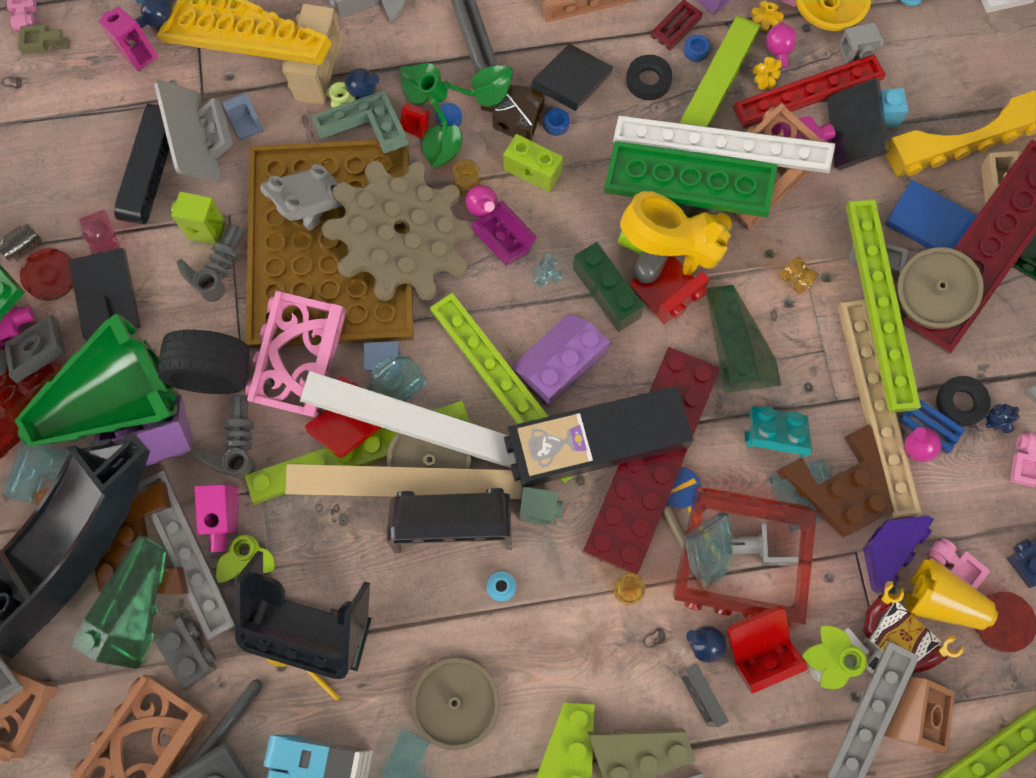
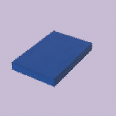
(929, 217)

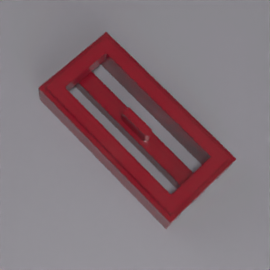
(665, 38)

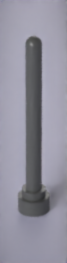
(228, 720)

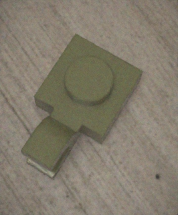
(38, 38)

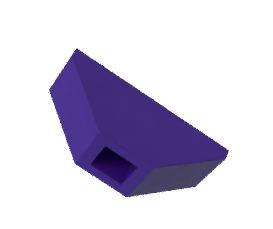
(892, 548)

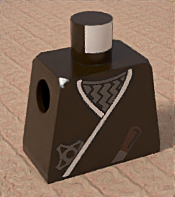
(518, 111)

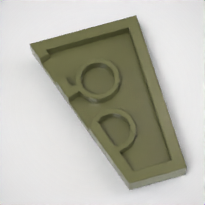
(641, 753)

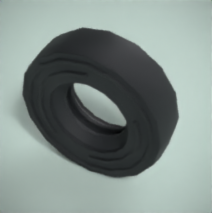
(645, 91)
(975, 389)

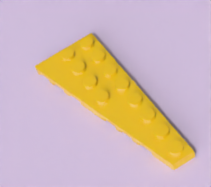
(242, 29)

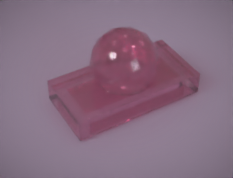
(99, 232)

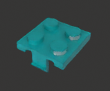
(779, 431)

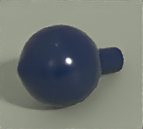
(154, 13)
(361, 83)
(707, 643)

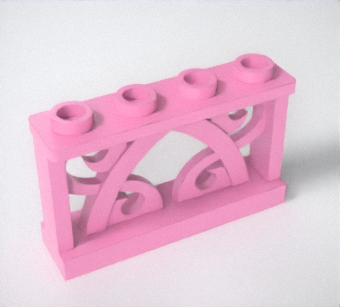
(328, 329)

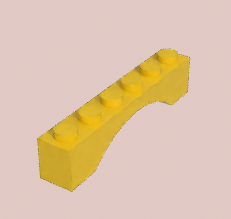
(919, 150)

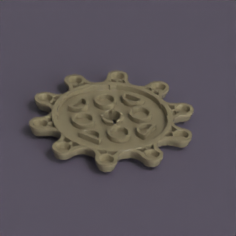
(394, 256)

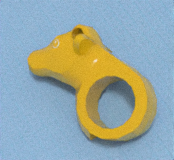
(699, 238)

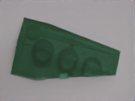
(741, 348)
(122, 617)

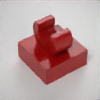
(414, 119)

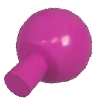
(781, 42)
(481, 200)
(923, 445)

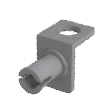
(758, 545)

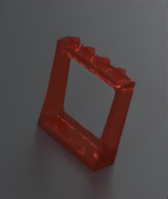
(757, 507)

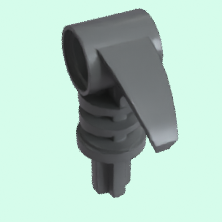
(216, 269)
(238, 445)

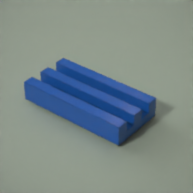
(939, 418)

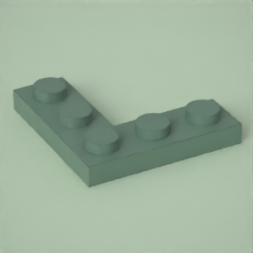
(372, 109)

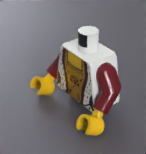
(891, 622)

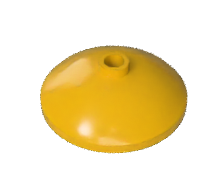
(836, 17)

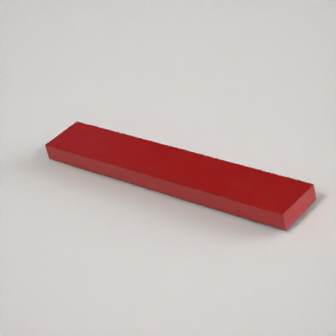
(809, 90)

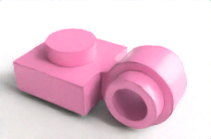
(20, 11)
(1024, 463)
(964, 565)

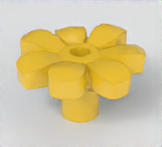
(766, 15)
(767, 72)

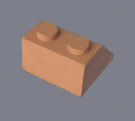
(923, 715)

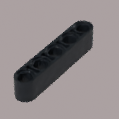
(143, 169)

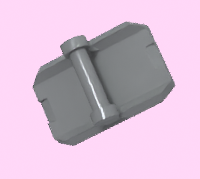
(302, 194)

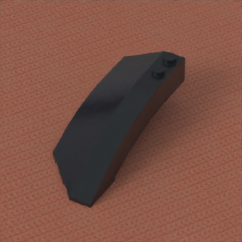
(66, 536)

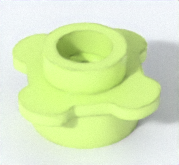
(338, 89)

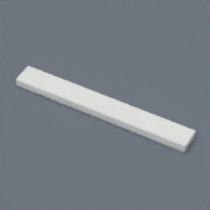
(728, 143)
(405, 418)

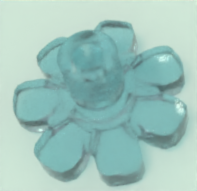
(546, 271)

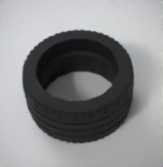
(203, 362)

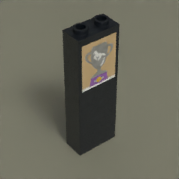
(598, 437)

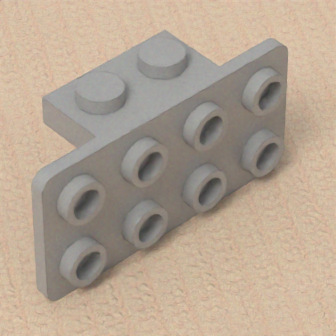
(193, 131)

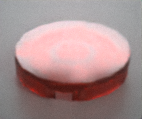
(47, 274)
(1014, 625)

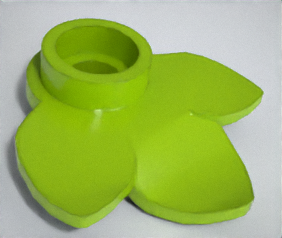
(233, 562)
(831, 655)

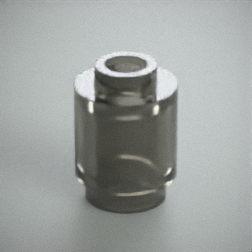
(19, 243)

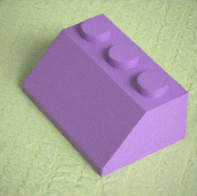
(561, 358)
(162, 438)

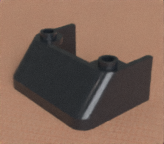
(449, 518)
(295, 632)

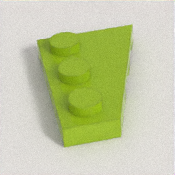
(569, 747)

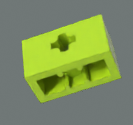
(532, 163)
(198, 218)

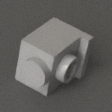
(860, 42)

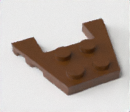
(851, 497)
(149, 502)

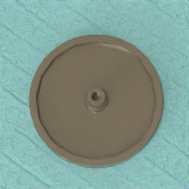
(939, 288)
(416, 453)
(455, 704)

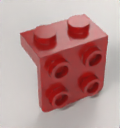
(671, 290)
(339, 432)
(764, 649)

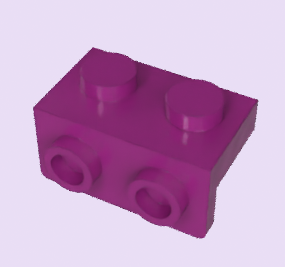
(504, 233)

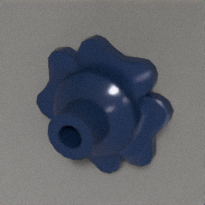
(1002, 417)

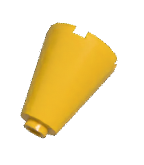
(948, 598)

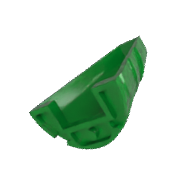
(99, 390)

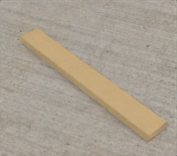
(873, 400)
(390, 480)

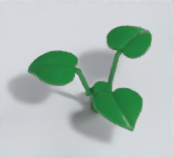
(424, 83)

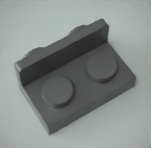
(185, 652)

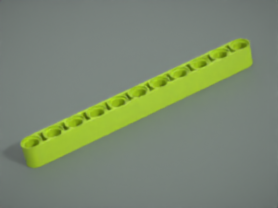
(716, 83)

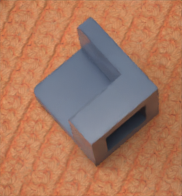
(243, 116)
(379, 351)

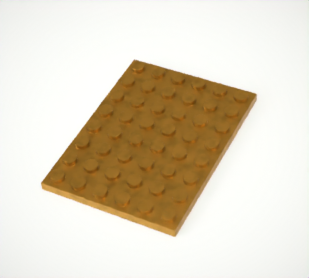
(304, 261)

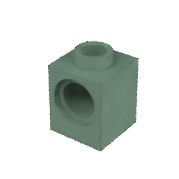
(540, 506)

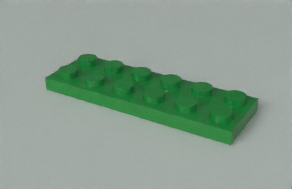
(692, 178)

